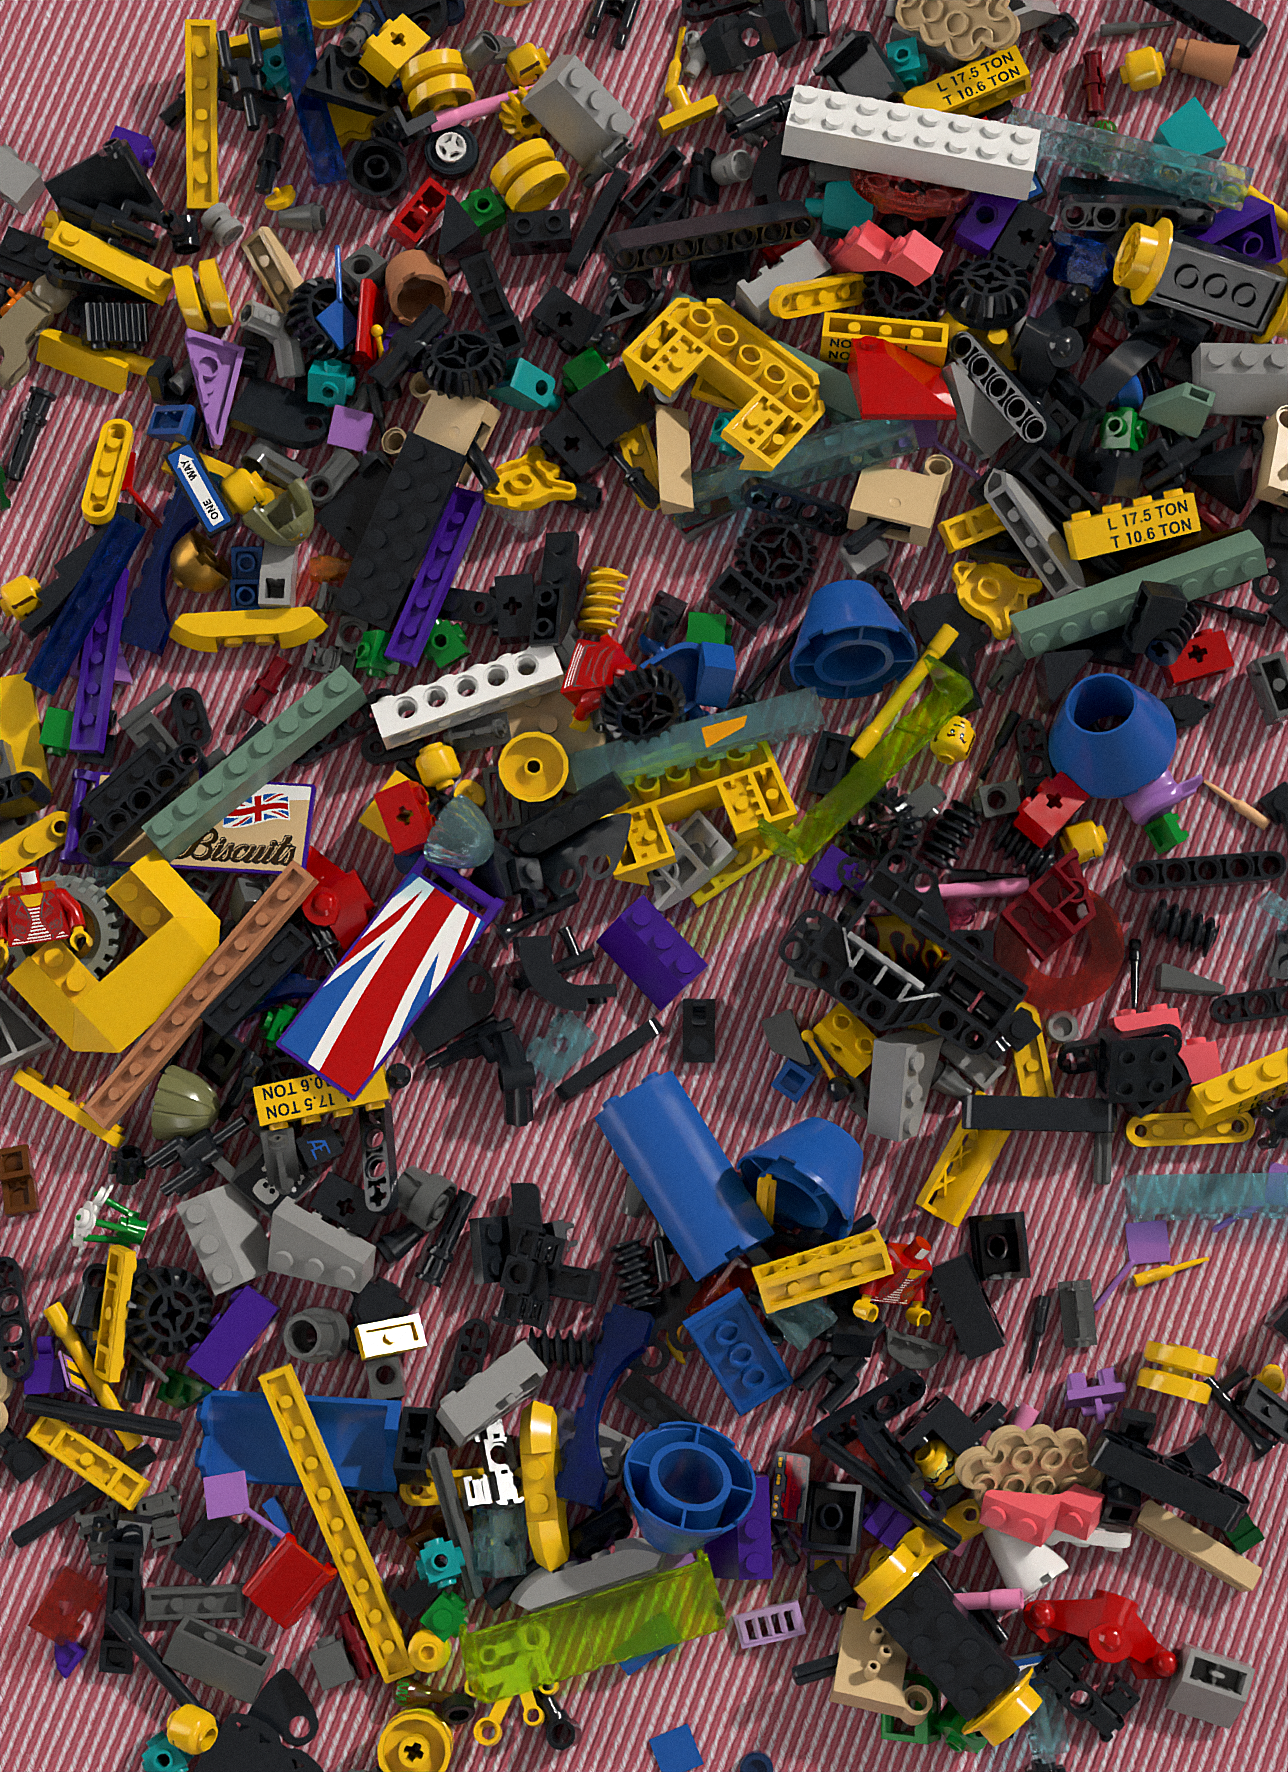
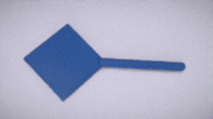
(336, 318)
(676, 1750)

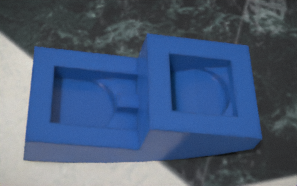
(796, 1077)
(279, 1516)

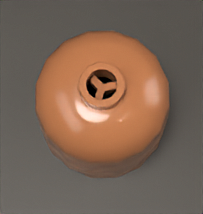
(413, 283)

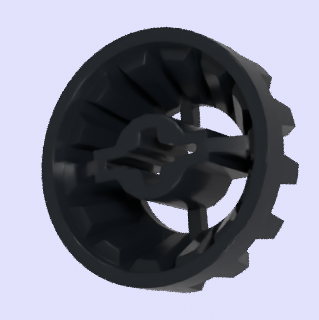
(987, 293)
(154, 1292)

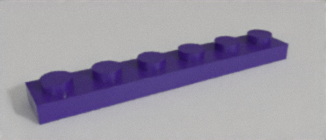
(435, 577)
(98, 674)

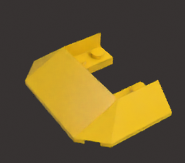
(740, 361)
(743, 783)
(137, 992)

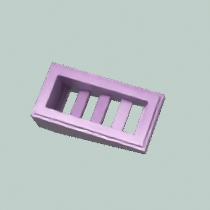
(766, 1612)

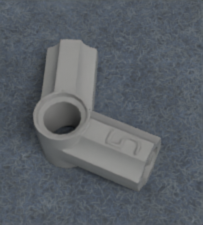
(274, 327)

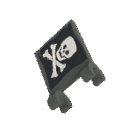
(252, 1180)

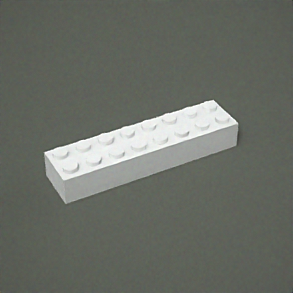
(911, 142)

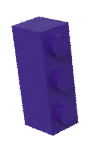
(232, 1335)

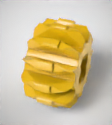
(516, 118)

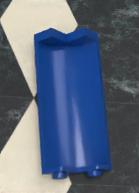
(683, 1175)
(245, 1436)

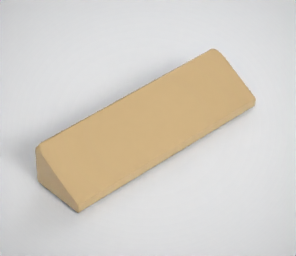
(272, 265)
(674, 460)
(1197, 1547)

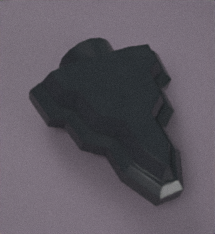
(376, 1303)

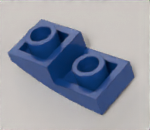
(245, 577)

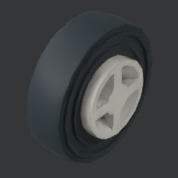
(444, 143)

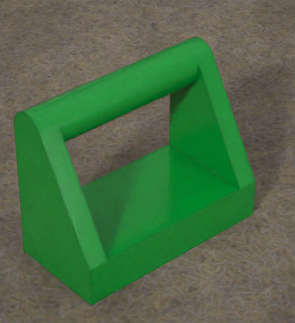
(925, 1732)

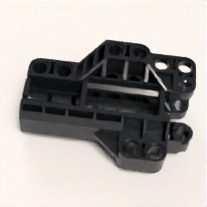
(927, 917)

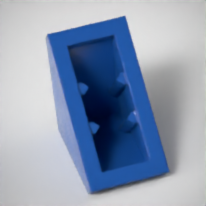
(174, 423)
(715, 675)

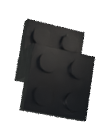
(951, 1424)

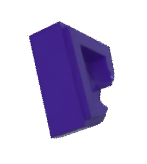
(68, 1657)

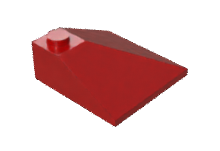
(896, 383)

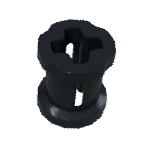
(1058, 32)

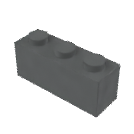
(218, 1659)

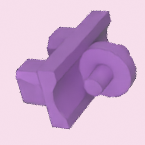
(1108, 1391)

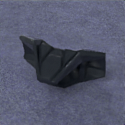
(724, 39)

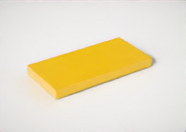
(22, 726)

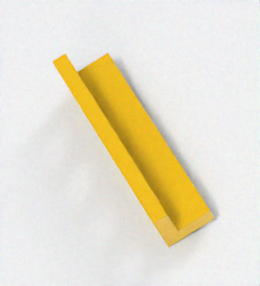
(966, 1176)
(825, 1272)

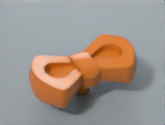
(15, 297)

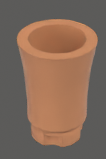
(1205, 60)

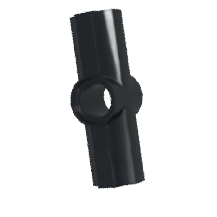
(408, 346)

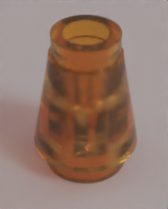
(328, 568)

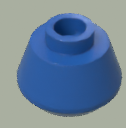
(1130, 395)

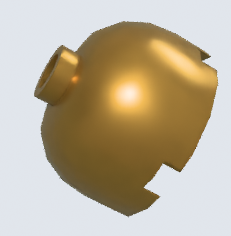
(197, 565)

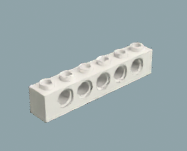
(460, 709)

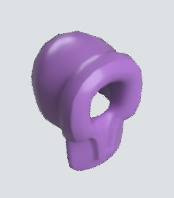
(1159, 797)

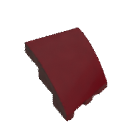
(1051, 908)

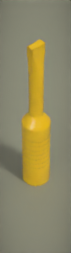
(675, 65)
(1164, 1272)

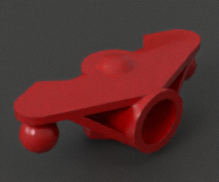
(337, 901)
(1107, 1626)

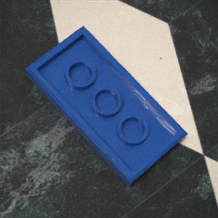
(732, 1347)

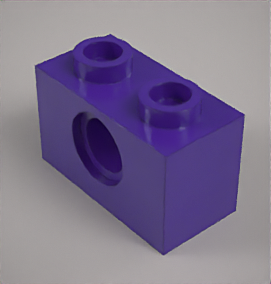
(981, 237)

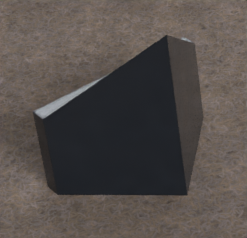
(1227, 475)
(494, 875)
(219, 1056)

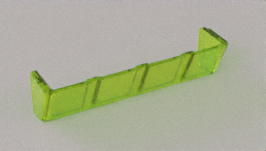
(870, 774)
(592, 1632)

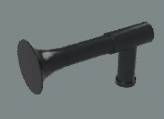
(559, 903)
(575, 960)
(1220, 1395)

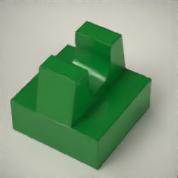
(1165, 832)

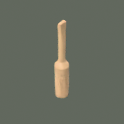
(1242, 807)

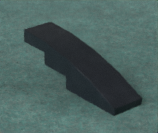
(58, 592)

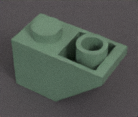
(1179, 408)

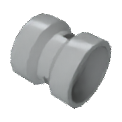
(732, 167)
(220, 222)

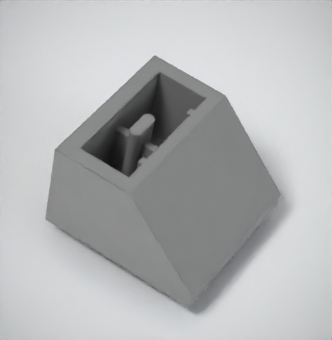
(1209, 1686)

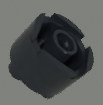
(364, 175)

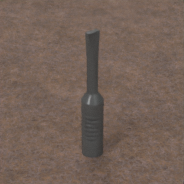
(1130, 27)

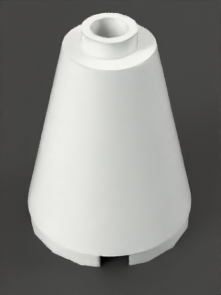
(1023, 1563)

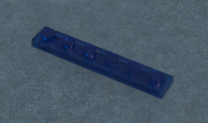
(85, 604)

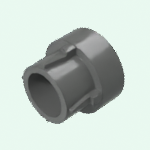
(425, 1197)
(331, 1335)

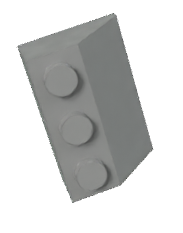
(577, 109)
(1244, 377)
(226, 1237)

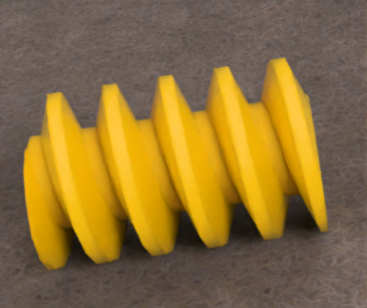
(601, 600)

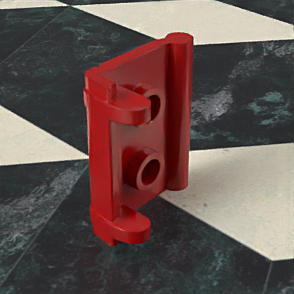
(369, 313)
(288, 1582)

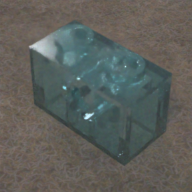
(579, 1041)
(499, 1542)

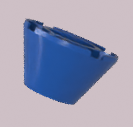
(851, 643)
(1114, 760)
(815, 1176)
(691, 1465)

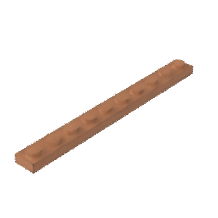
(209, 982)

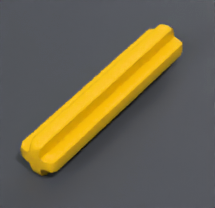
(767, 1196)

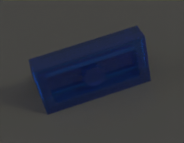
(1079, 260)

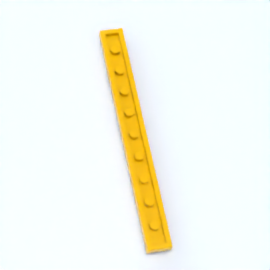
(337, 1522)

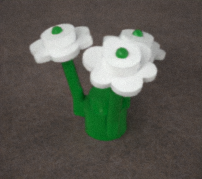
(128, 1229)

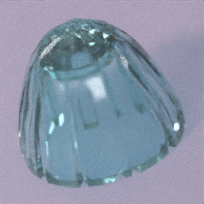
(460, 836)

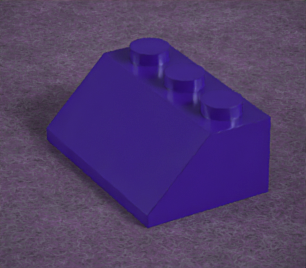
(1245, 231)
(652, 953)
(747, 1548)

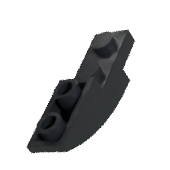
(558, 591)

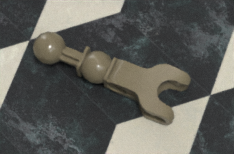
(26, 321)

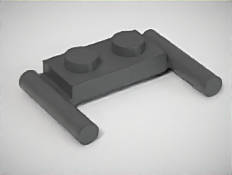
(143, 726)

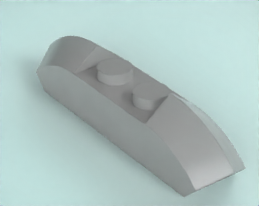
(1034, 533)
(547, 1589)

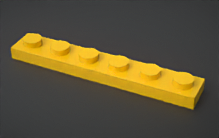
(201, 114)

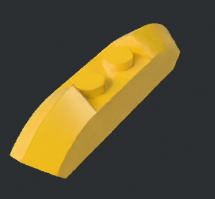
(232, 628)
(540, 1468)

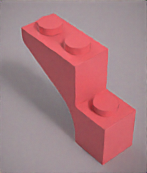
(873, 249)
(1197, 1057)
(1038, 1515)

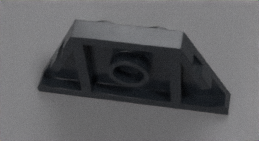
(347, 84)

